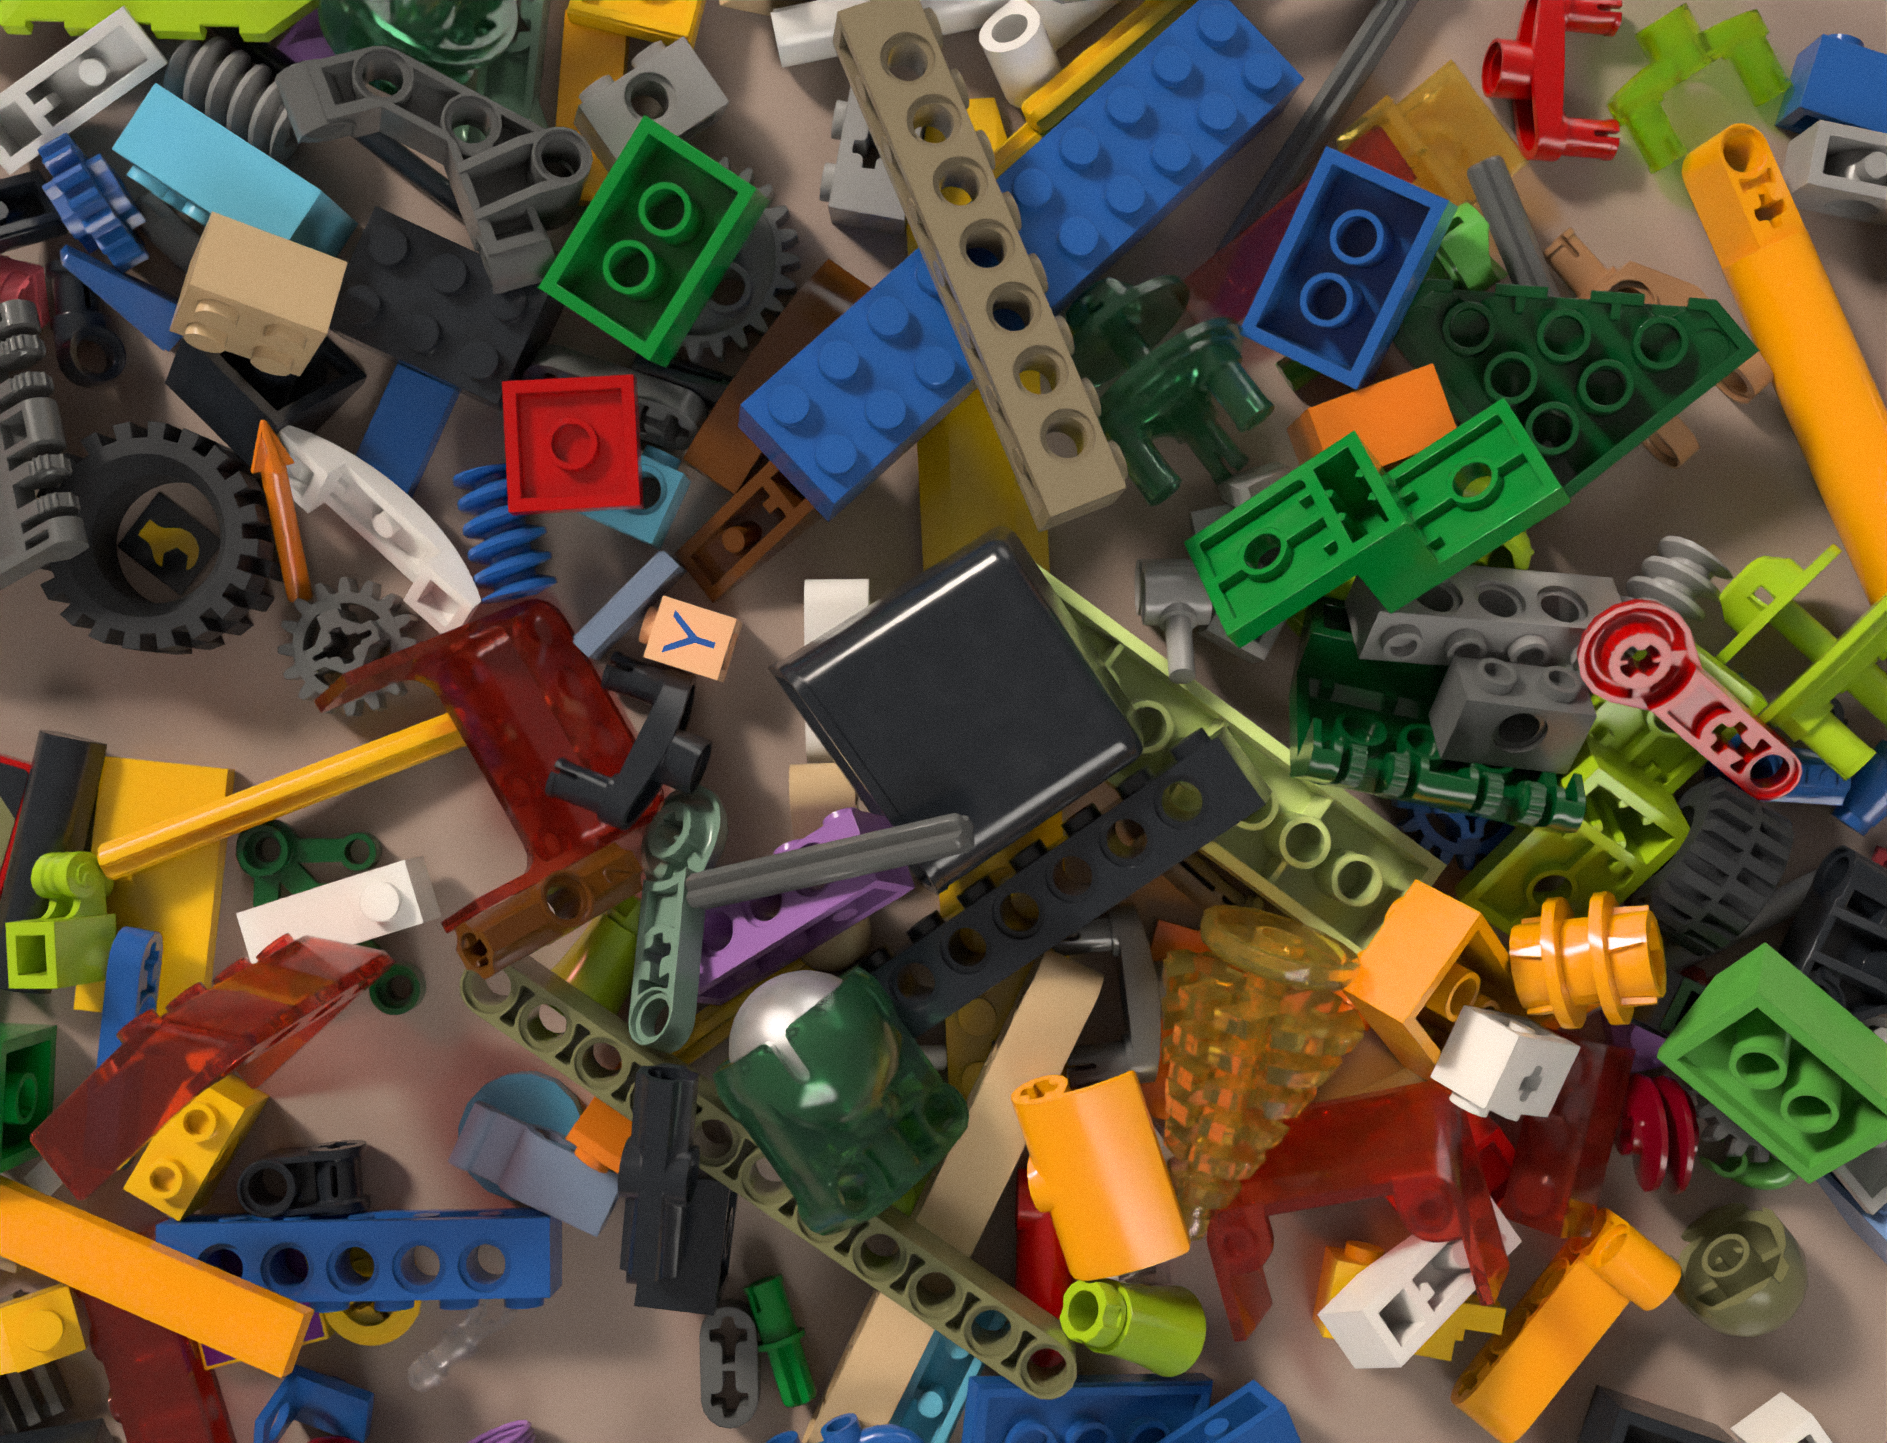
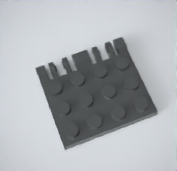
(30, 445)

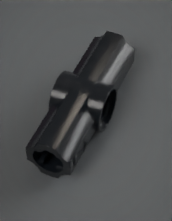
(659, 1171)

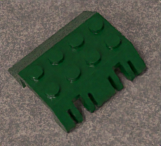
(1371, 733)

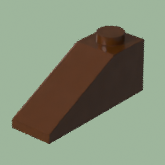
(746, 532)

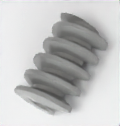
(232, 94)
(1678, 578)

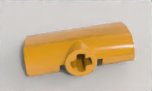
(1100, 1175)

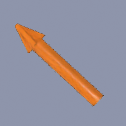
(271, 461)

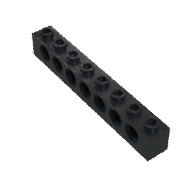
(1229, 794)

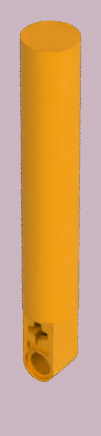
(1800, 335)

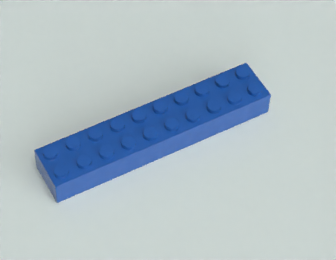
(1083, 202)

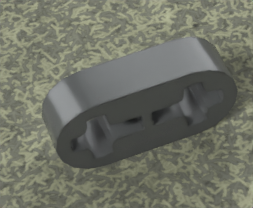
(715, 1364)

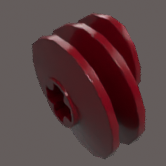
(1659, 1132)

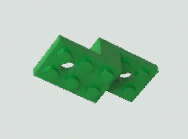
(1389, 528)

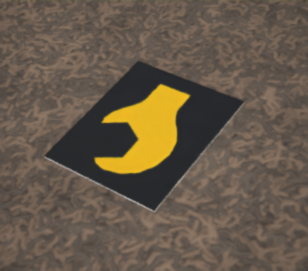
(170, 543)

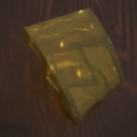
(1441, 133)

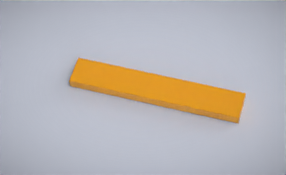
(151, 1280)

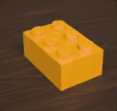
(1424, 969)

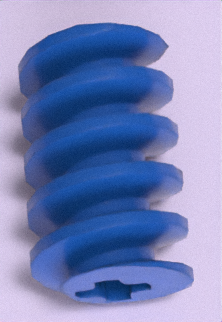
(504, 537)

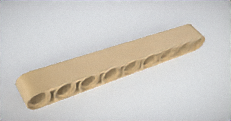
(963, 1185)

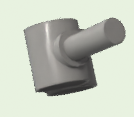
(1176, 600)

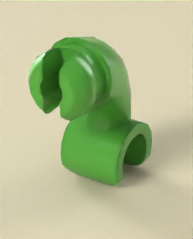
(1758, 1175)

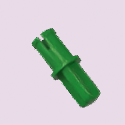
(781, 1339)

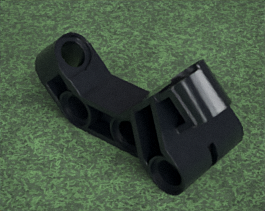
(1832, 940)

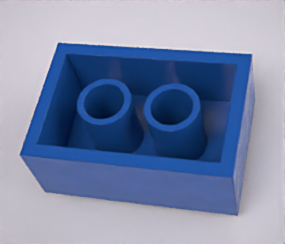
(1347, 269)

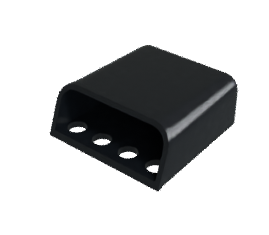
(965, 701)

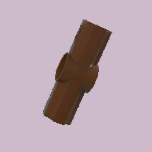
(526, 922)

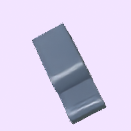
(535, 1168)

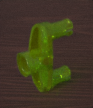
(1678, 50)

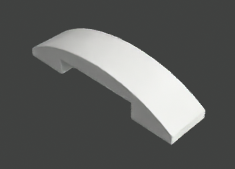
(388, 520)

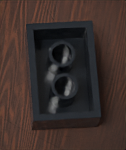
(436, 310)

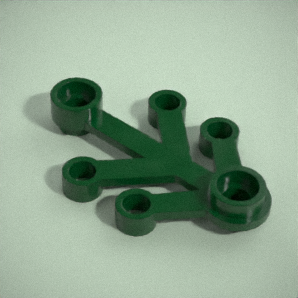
(296, 879)

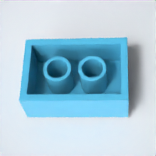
(208, 169)

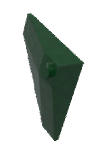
(1575, 371)

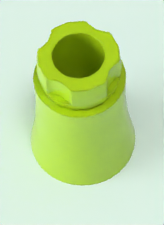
(604, 956)
(1136, 1322)

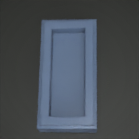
(629, 605)

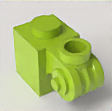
(75, 933)

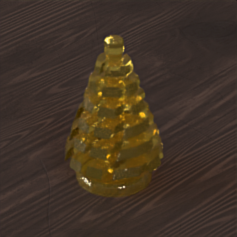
(1245, 1041)

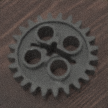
(761, 269)

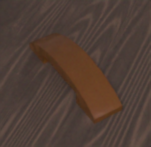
(720, 447)

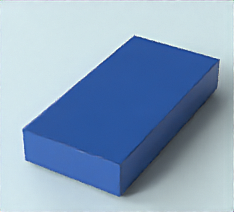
(407, 427)

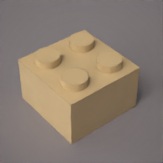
(257, 296)

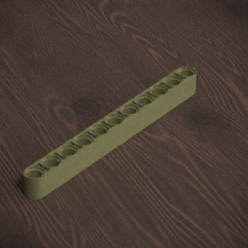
(735, 1166)

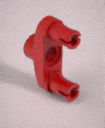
(1533, 74)

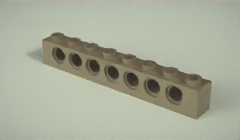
(902, 33)

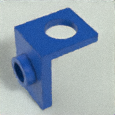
(318, 1402)

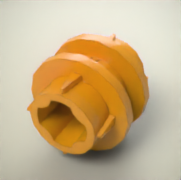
(1594, 959)

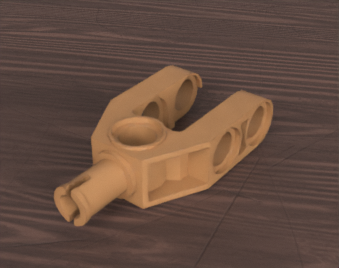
(1585, 272)

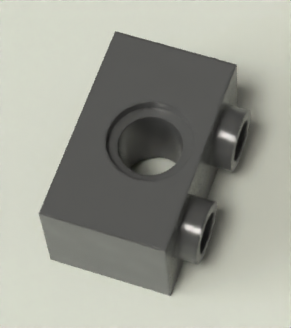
(1511, 714)

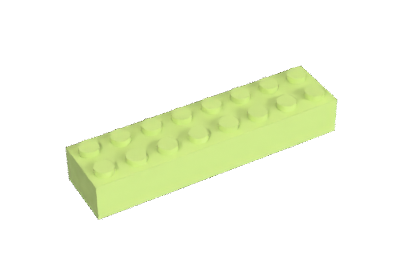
(1310, 845)

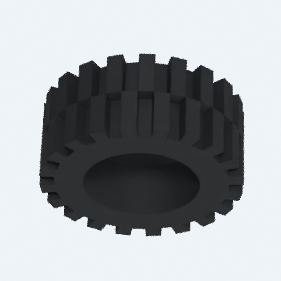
(108, 485)

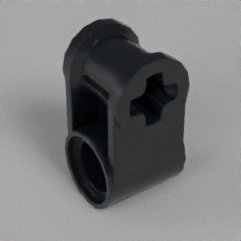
(318, 1178)

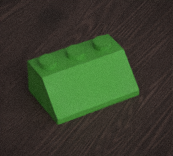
(1784, 1064)

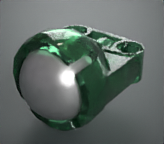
(837, 1095)

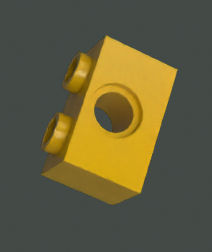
(196, 1148)

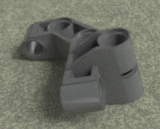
(505, 186)

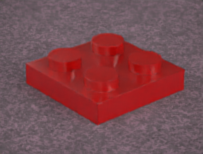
(572, 444)

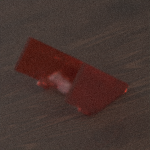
(1357, 1149)

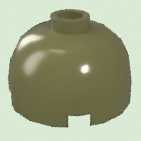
(1741, 1271)

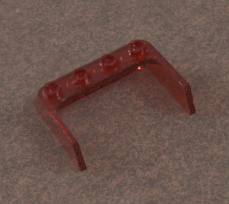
(519, 705)
(244, 1024)

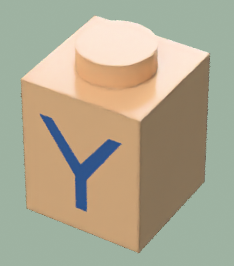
(690, 638)

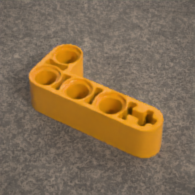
(1561, 1323)

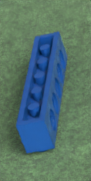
(524, 1236)

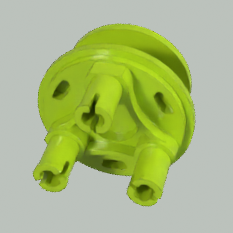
(1836, 664)

